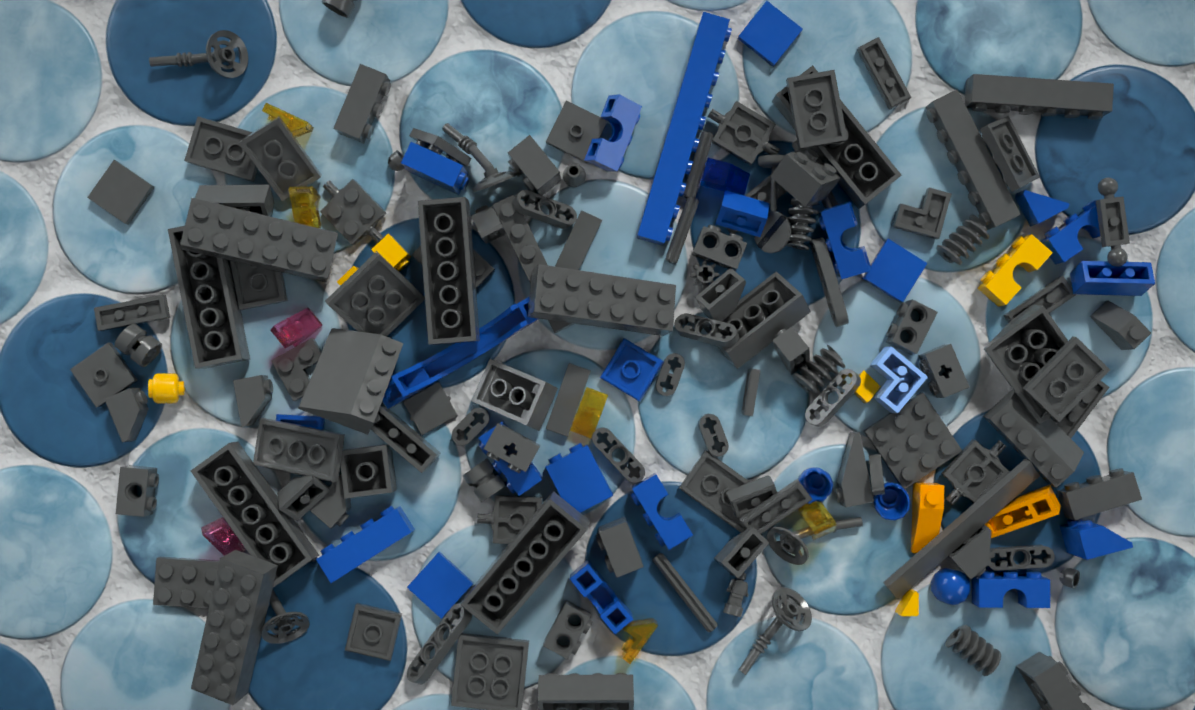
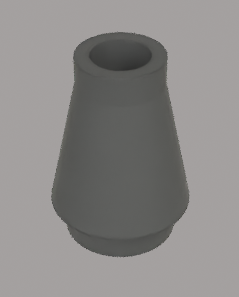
(574, 180)

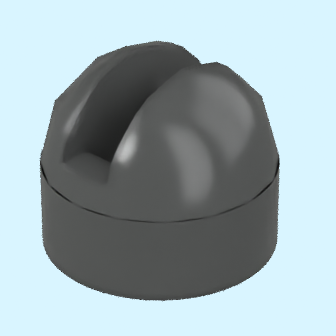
(395, 161)
(1070, 578)

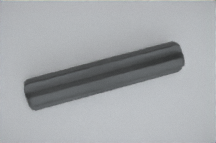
(698, 164)
(682, 230)

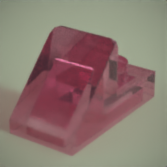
(296, 328)
(222, 536)

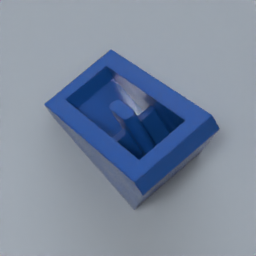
(1038, 207)

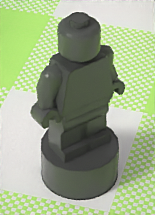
(737, 590)

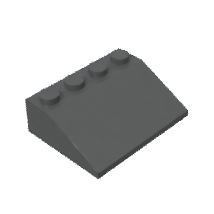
(1024, 349)
(351, 378)

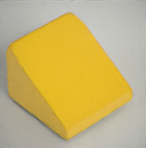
(867, 387)
(909, 604)

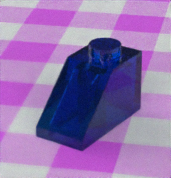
(724, 177)

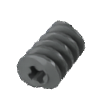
(799, 224)
(962, 240)
(819, 369)
(975, 648)

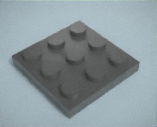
(375, 297)
(913, 441)
(490, 672)

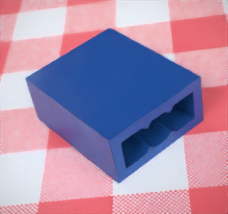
(435, 168)
(579, 478)

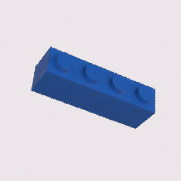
(365, 544)

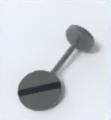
(777, 227)

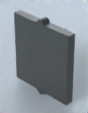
(430, 408)

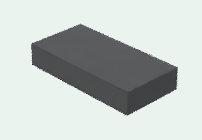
(750, 392)

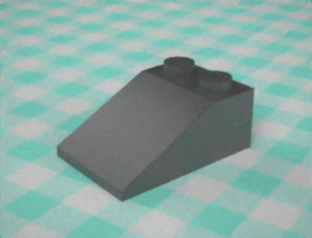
(514, 394)

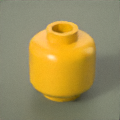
(165, 388)

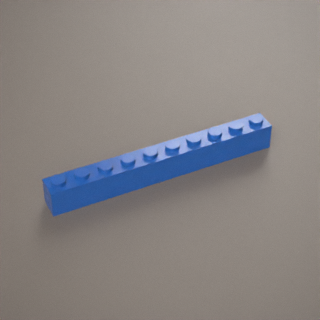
(683, 128)

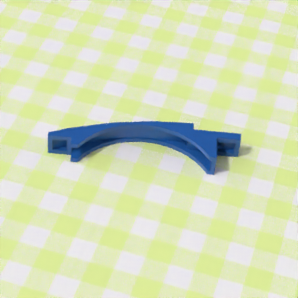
(457, 355)

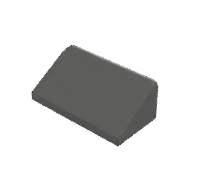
(750, 495)

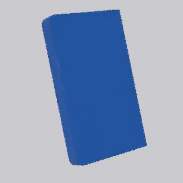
(743, 213)

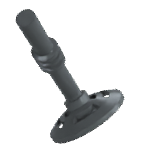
(215, 58)
(491, 174)
(792, 541)
(784, 616)
(284, 623)

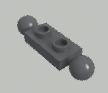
(1112, 222)

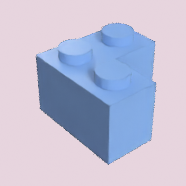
(901, 377)

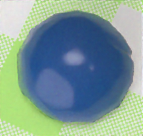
(817, 483)
(893, 503)
(950, 586)

